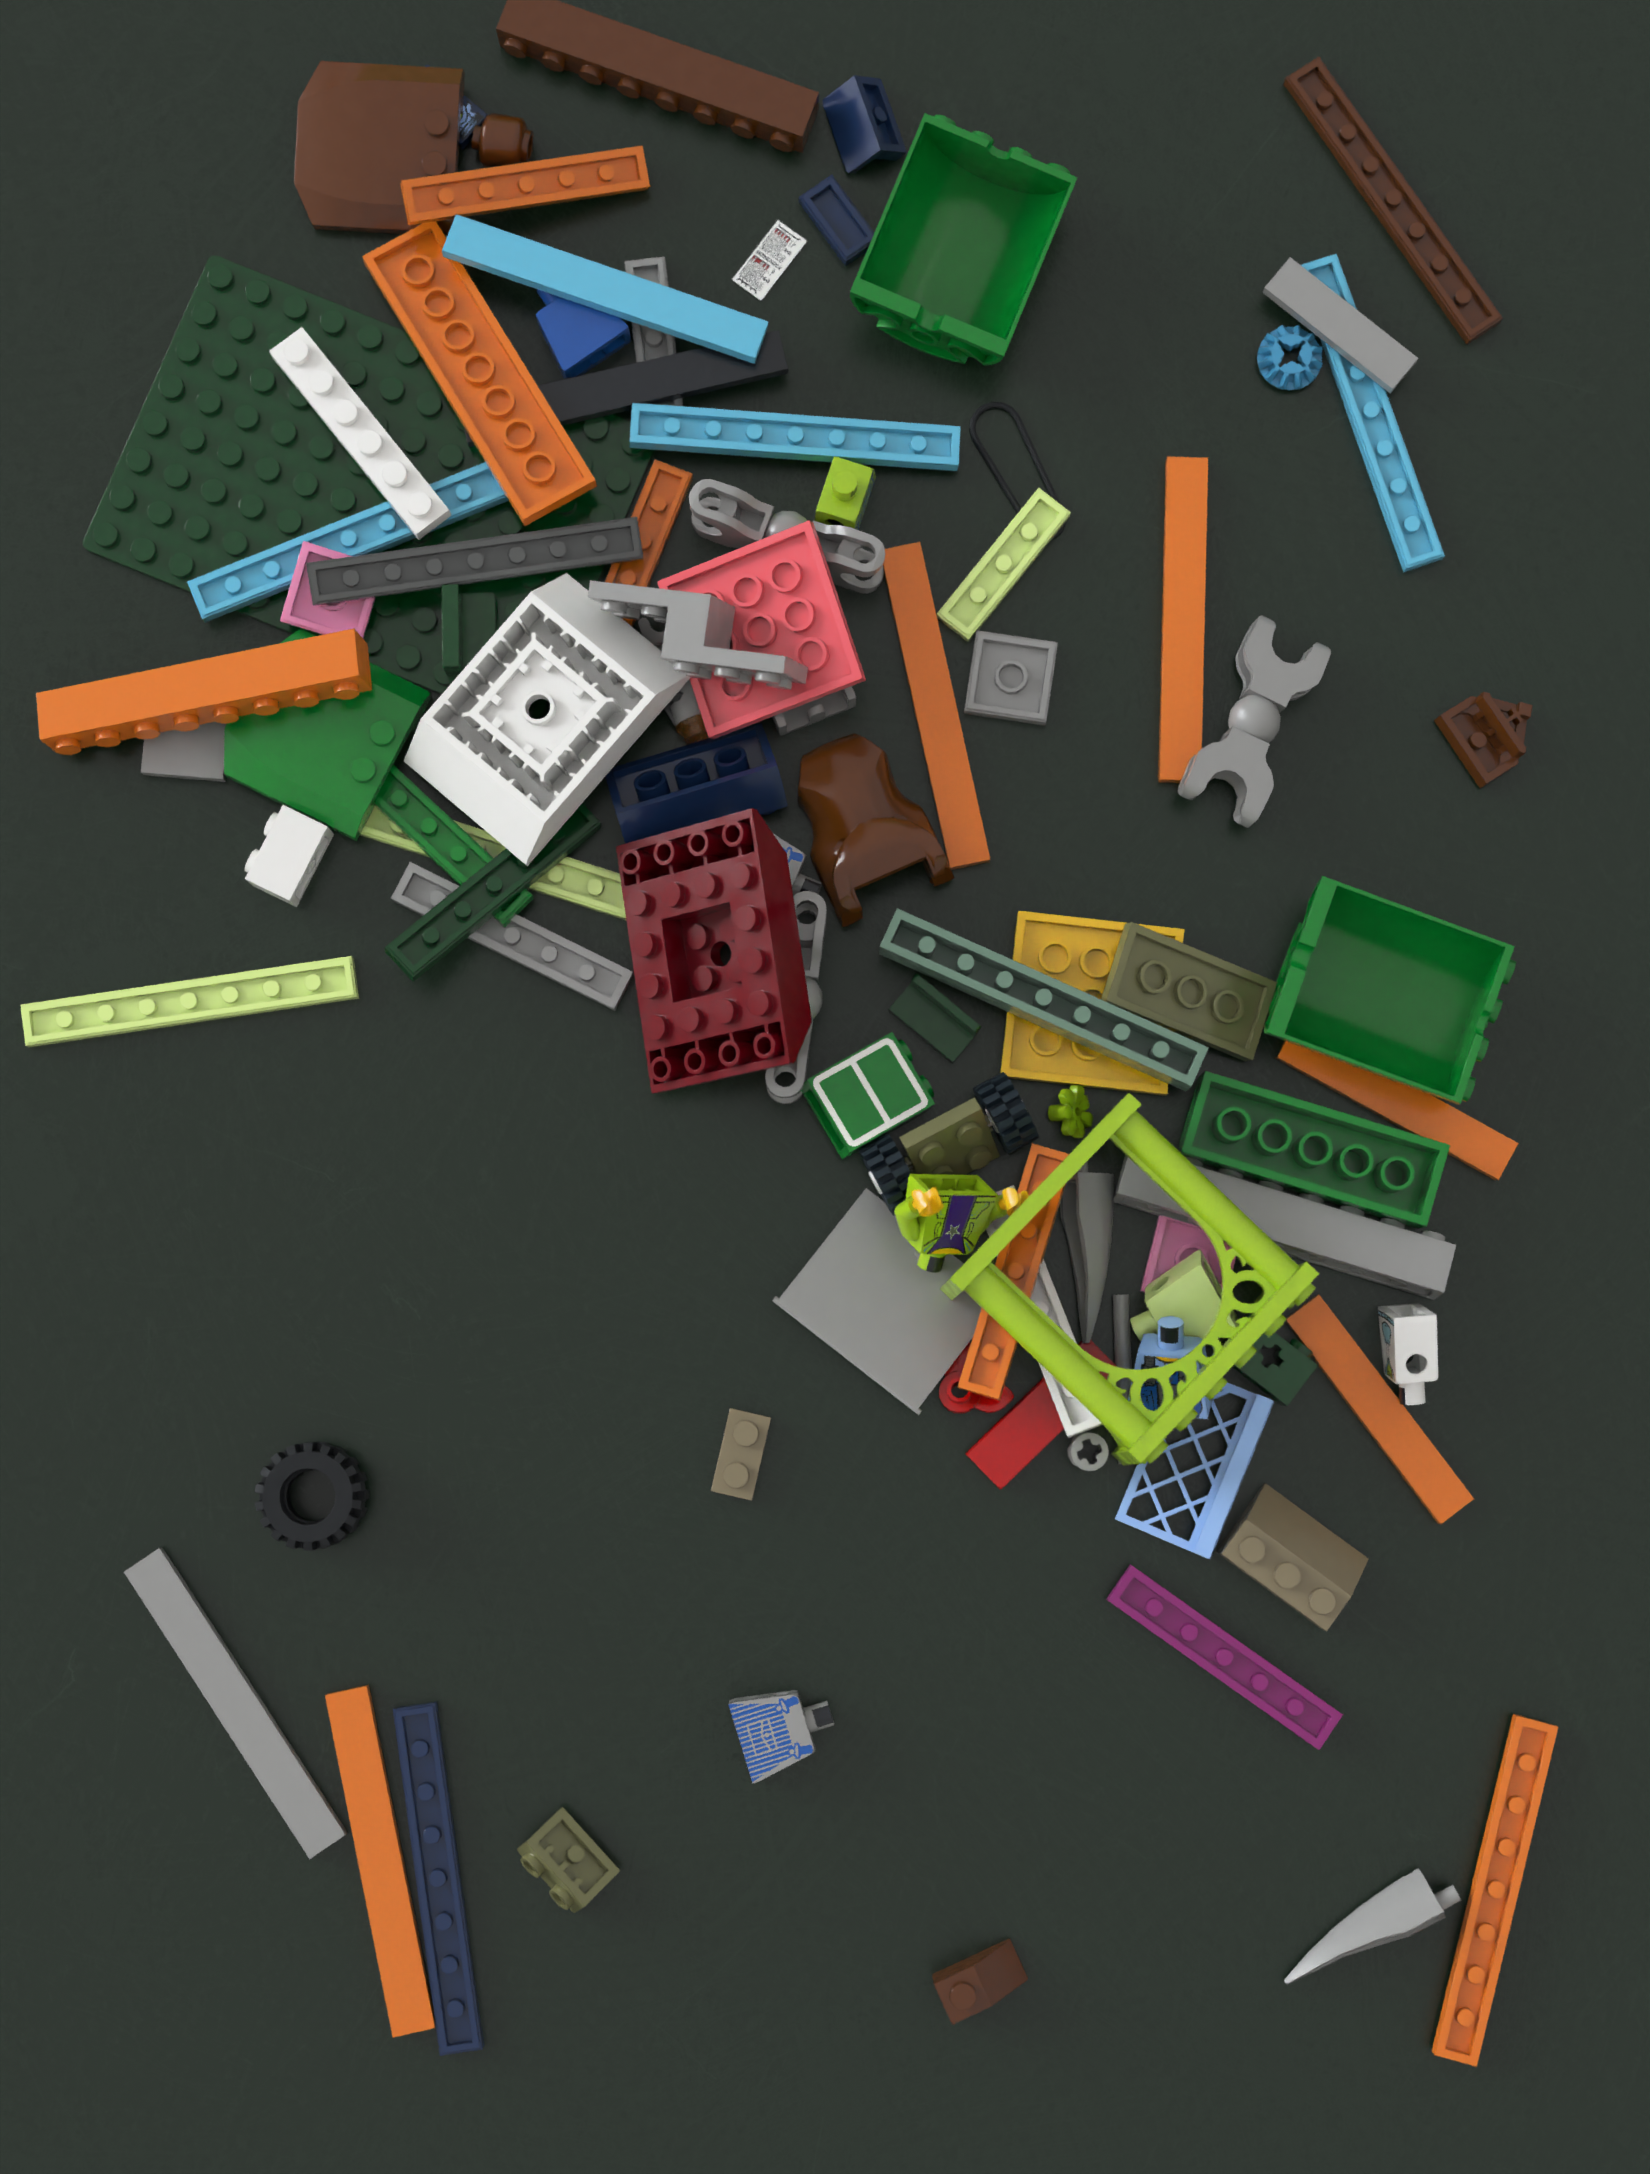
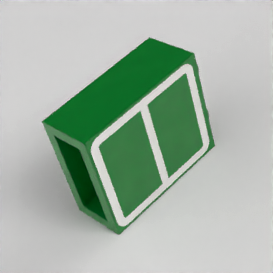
(868, 1094)

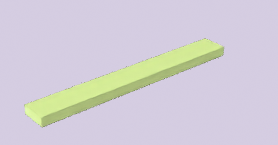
(567, 881)
(189, 1001)

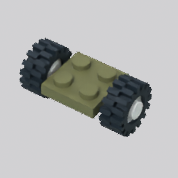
(953, 1141)

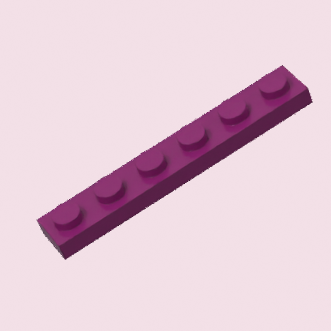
(1224, 1657)

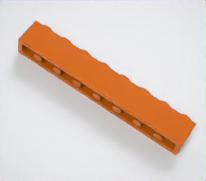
(204, 692)

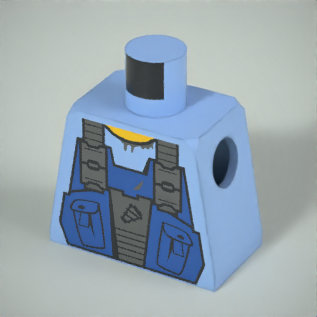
(1163, 1349)

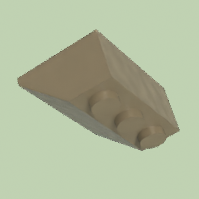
(1294, 1557)

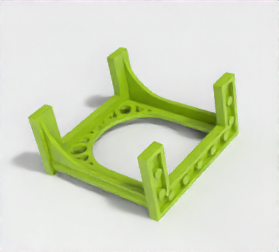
(1134, 1427)

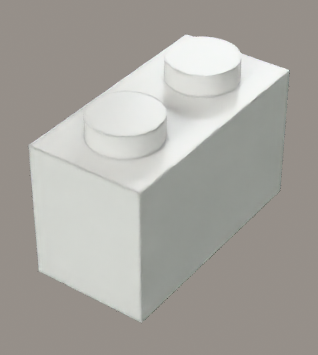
(288, 855)

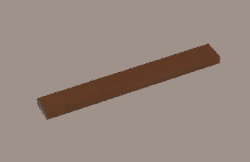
(1392, 200)

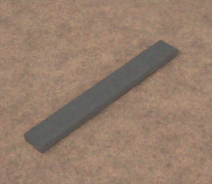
(474, 561)

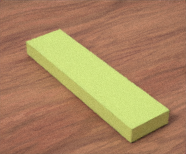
(1003, 564)

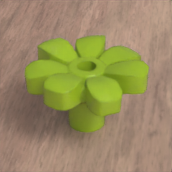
(1072, 1111)

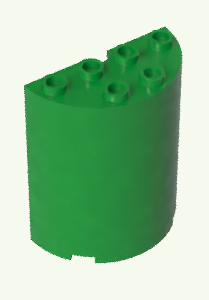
(960, 243)
(1390, 990)

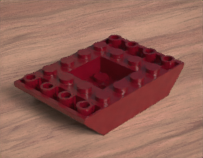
(681, 905)

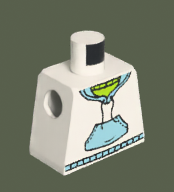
(1404, 1333)

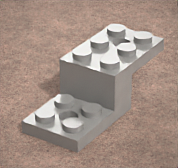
(697, 634)

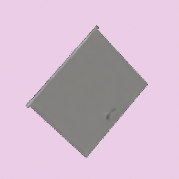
(880, 1306)

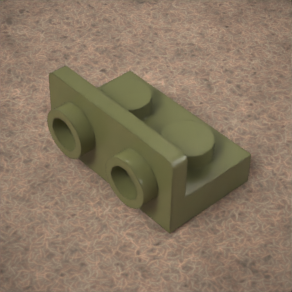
(567, 1861)

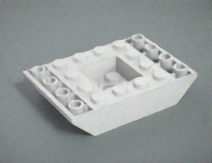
(527, 773)

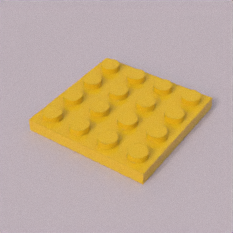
(1080, 955)

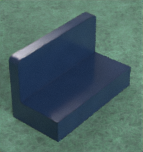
(863, 123)

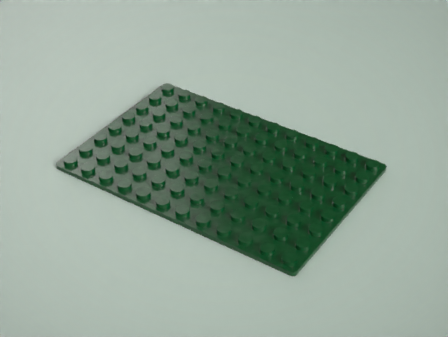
(242, 461)

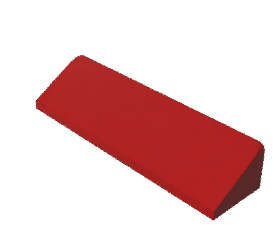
(1023, 1431)

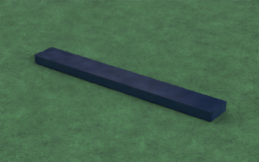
(438, 1878)

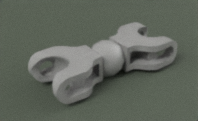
(744, 520)
(1254, 721)
(812, 945)

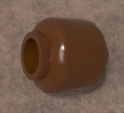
(502, 140)

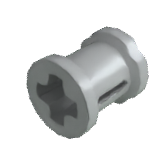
(1099, 1457)

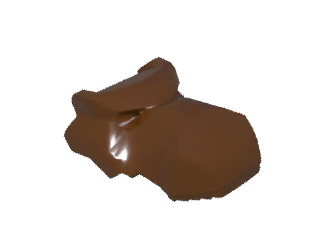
(862, 822)

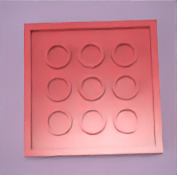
(781, 609)

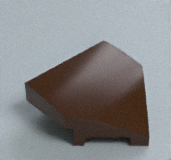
(1486, 735)

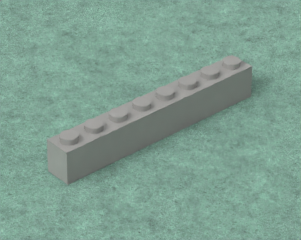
(1313, 1231)

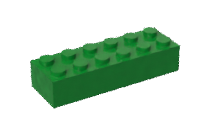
(1313, 1149)

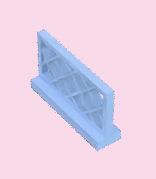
(1224, 1486)

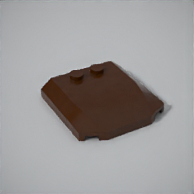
(366, 133)

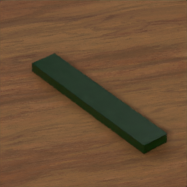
(483, 898)

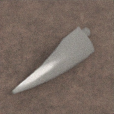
(1088, 1224)
(1386, 1917)

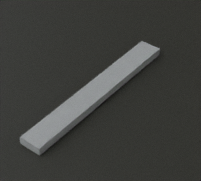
(235, 1702)

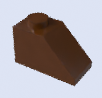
(979, 1980)

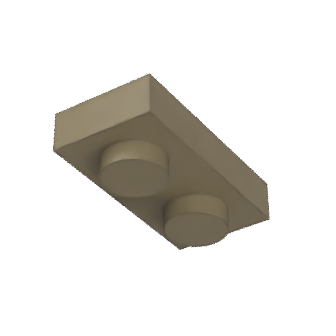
(741, 1454)

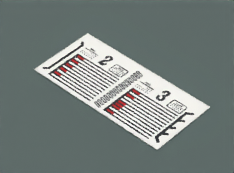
(769, 260)

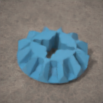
(1290, 375)

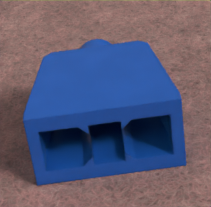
(579, 334)

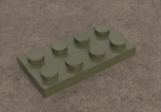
(1189, 991)

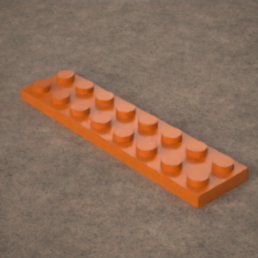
(480, 373)

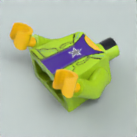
(949, 1214)

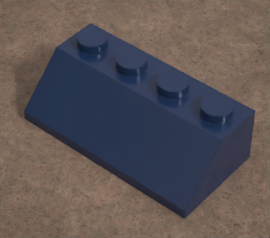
(696, 784)

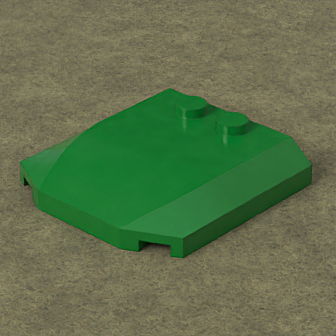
(329, 755)

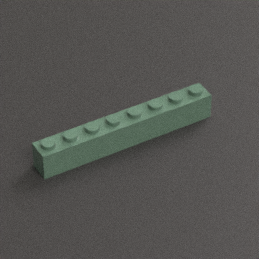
(1042, 1000)

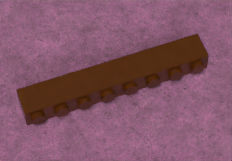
(660, 71)

